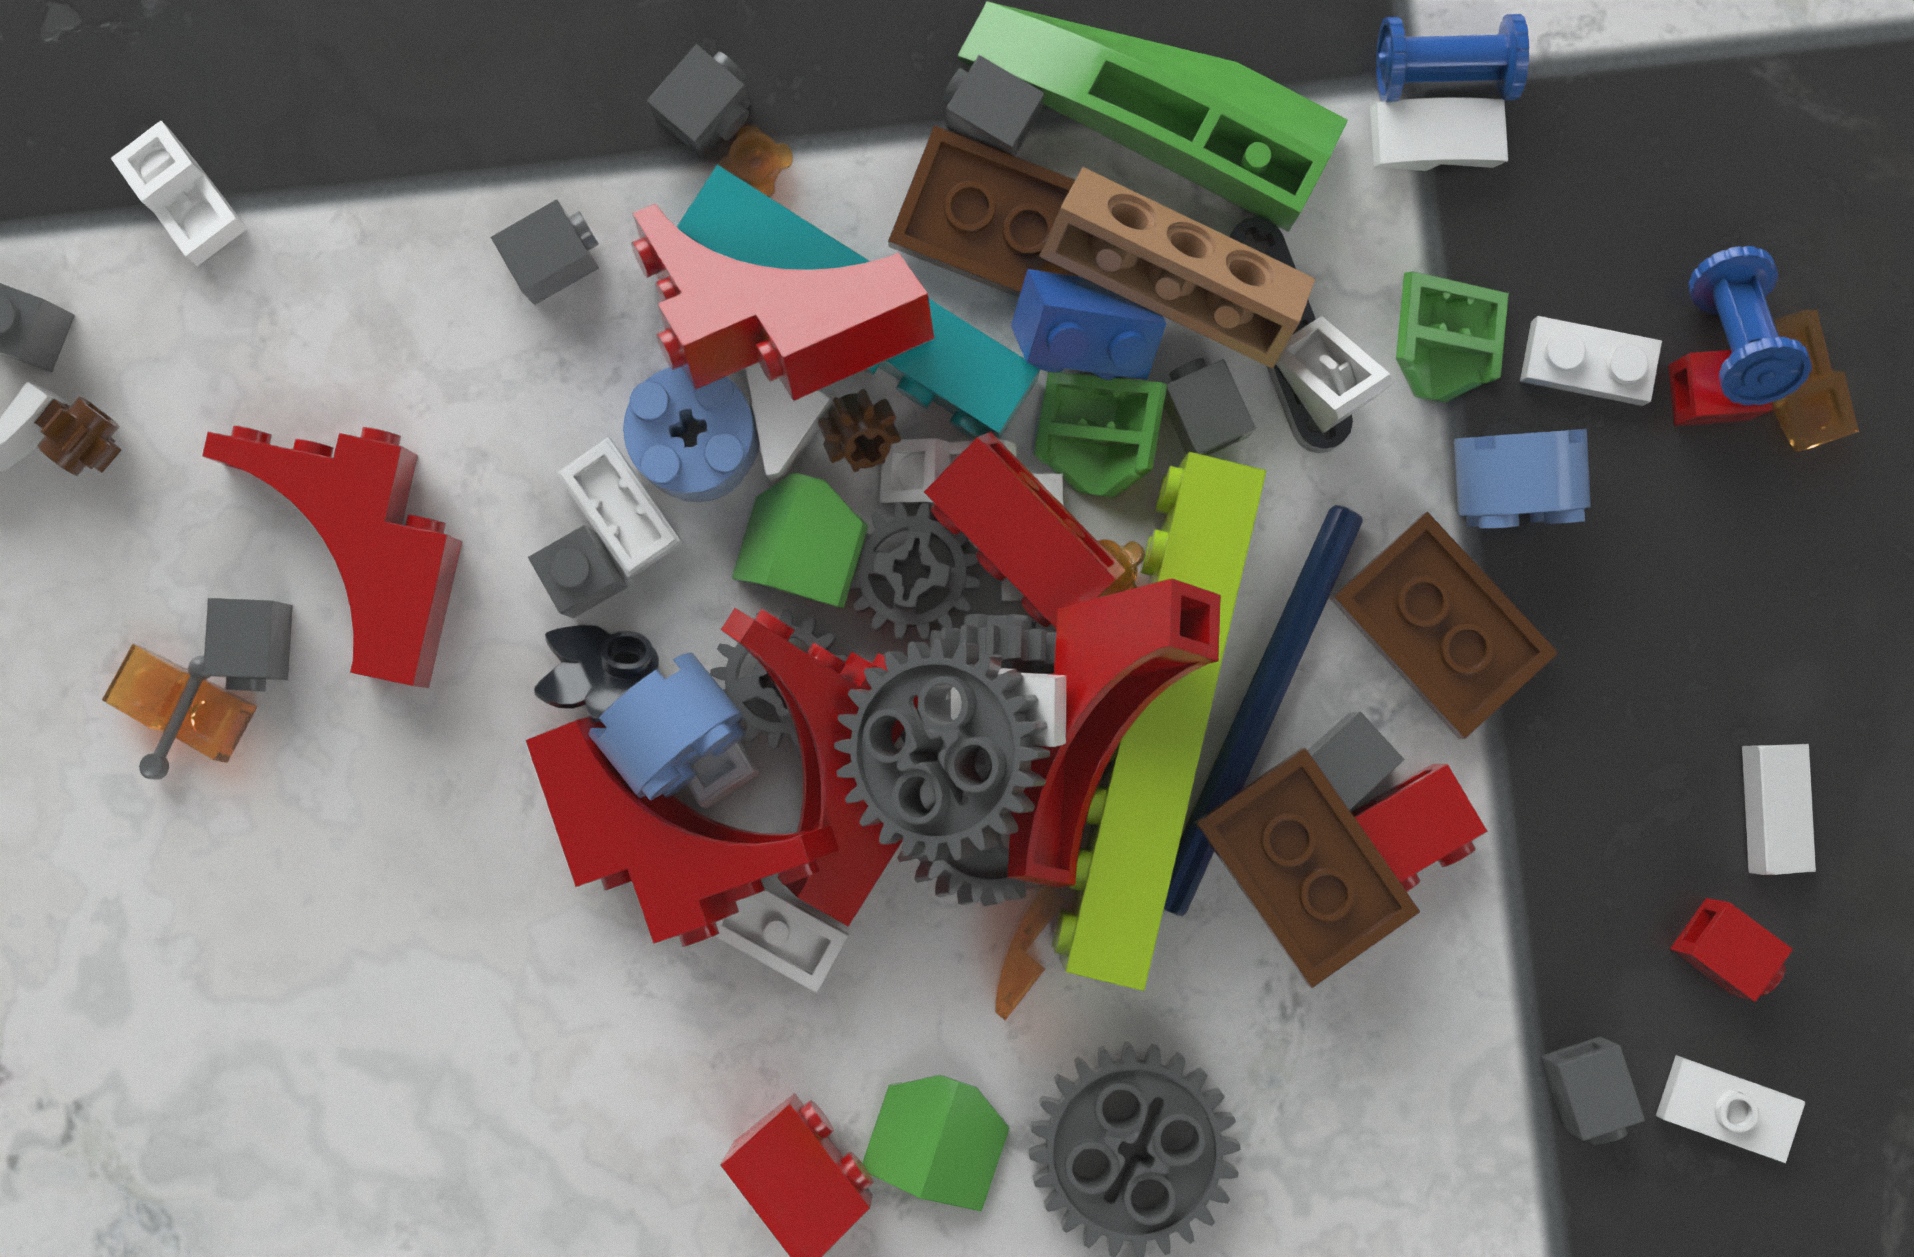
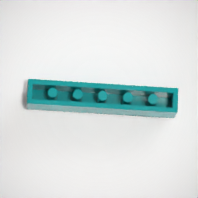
(956, 369)

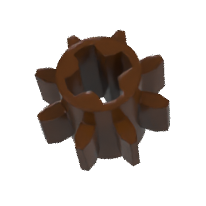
(859, 430)
(78, 436)

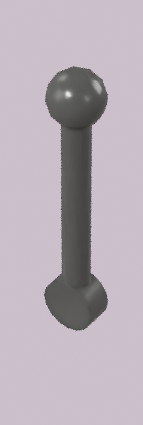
(156, 765)

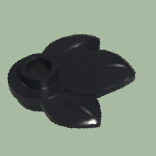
(594, 667)

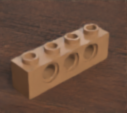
(1178, 267)

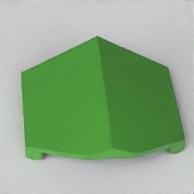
(1449, 336)
(1099, 430)
(802, 541)
(937, 1141)

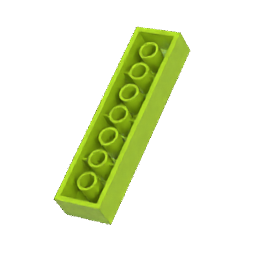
(1151, 774)

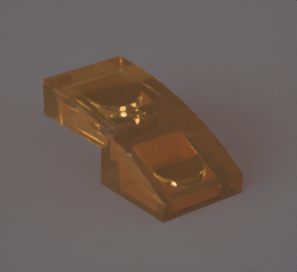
(1822, 405)
(150, 688)
(1018, 966)

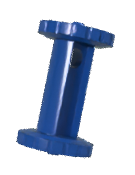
(1453, 58)
(1761, 362)

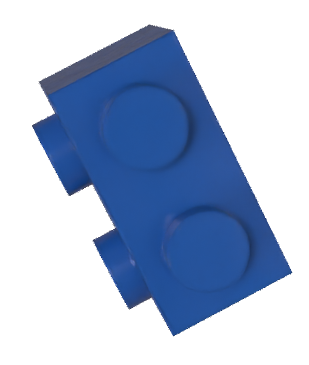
(1084, 328)

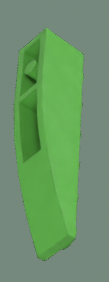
(1171, 106)

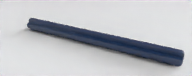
(1264, 696)

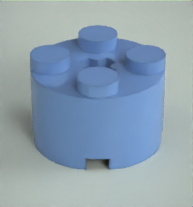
(661, 412)
(1523, 474)
(667, 727)

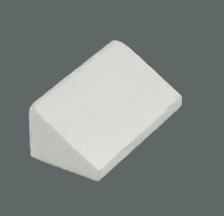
(1778, 809)

